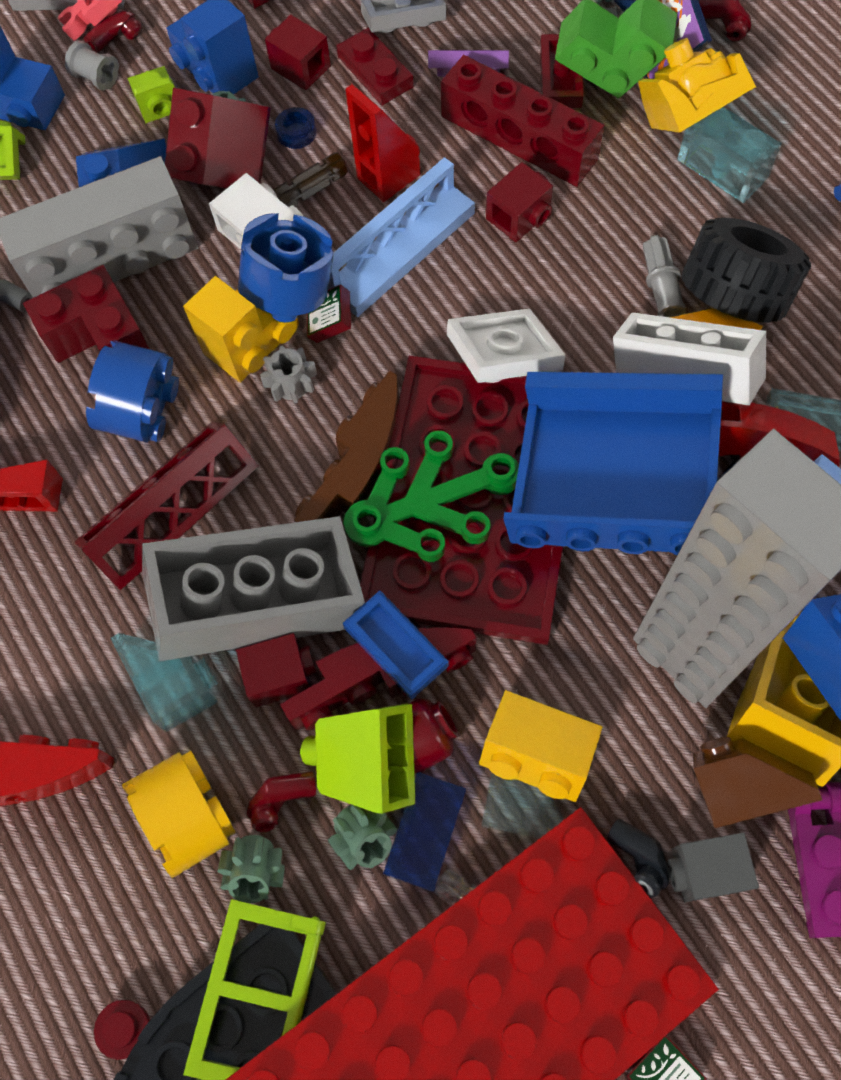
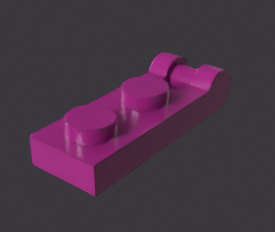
(819, 861)

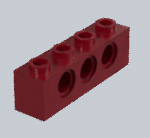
(521, 120)

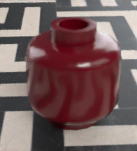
(432, 733)

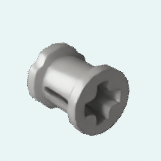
(86, 63)

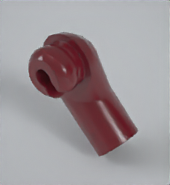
(731, 14)

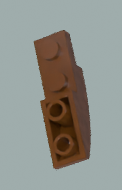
(360, 446)

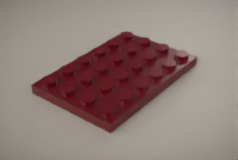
(483, 586)

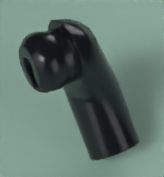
(647, 855)

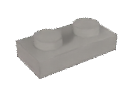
(388, 15)

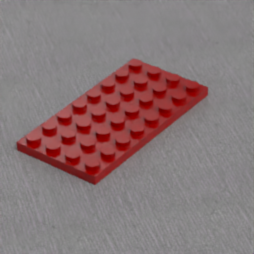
(526, 977)

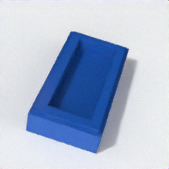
(396, 644)

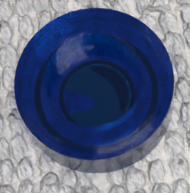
(295, 128)

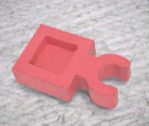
(84, 12)

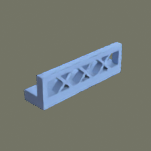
(400, 239)

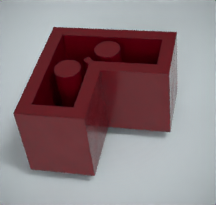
(83, 315)

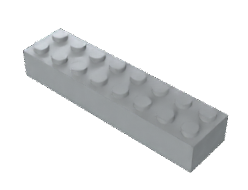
(744, 569)

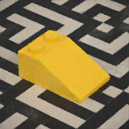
(788, 713)

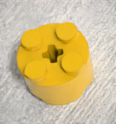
(176, 814)

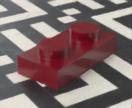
(375, 66)
(556, 79)

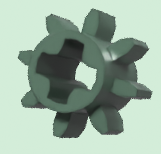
(362, 837)
(251, 869)

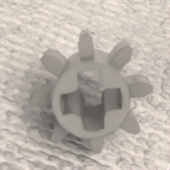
(288, 374)

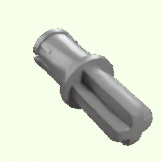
(663, 277)

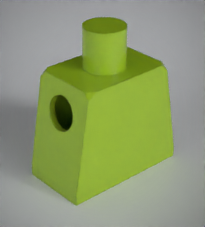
(365, 758)

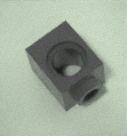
(712, 868)

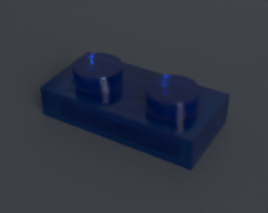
(425, 833)

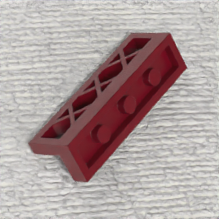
(159, 487)

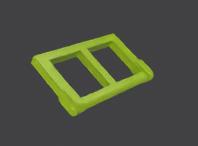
(217, 985)

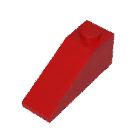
(382, 152)

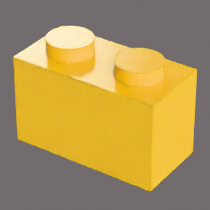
(540, 746)

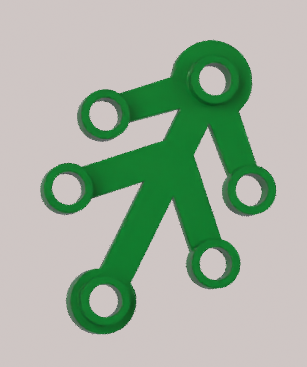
(426, 501)

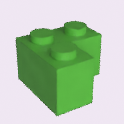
(615, 49)

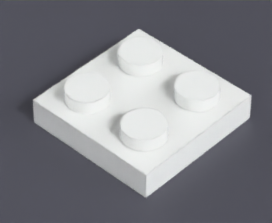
(504, 345)

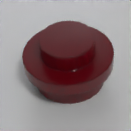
(119, 1028)

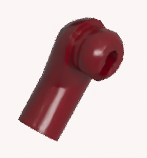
(110, 27)
(273, 794)

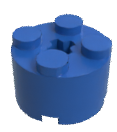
(285, 265)
(131, 391)

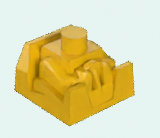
(692, 86)

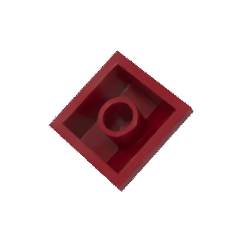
(215, 138)

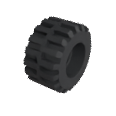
(745, 270)

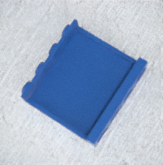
(615, 460)

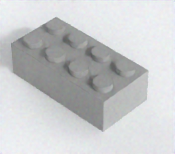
(116, 221)
(249, 586)

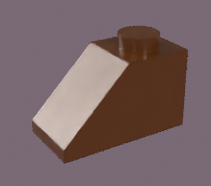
(748, 781)

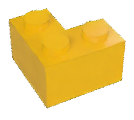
(234, 329)

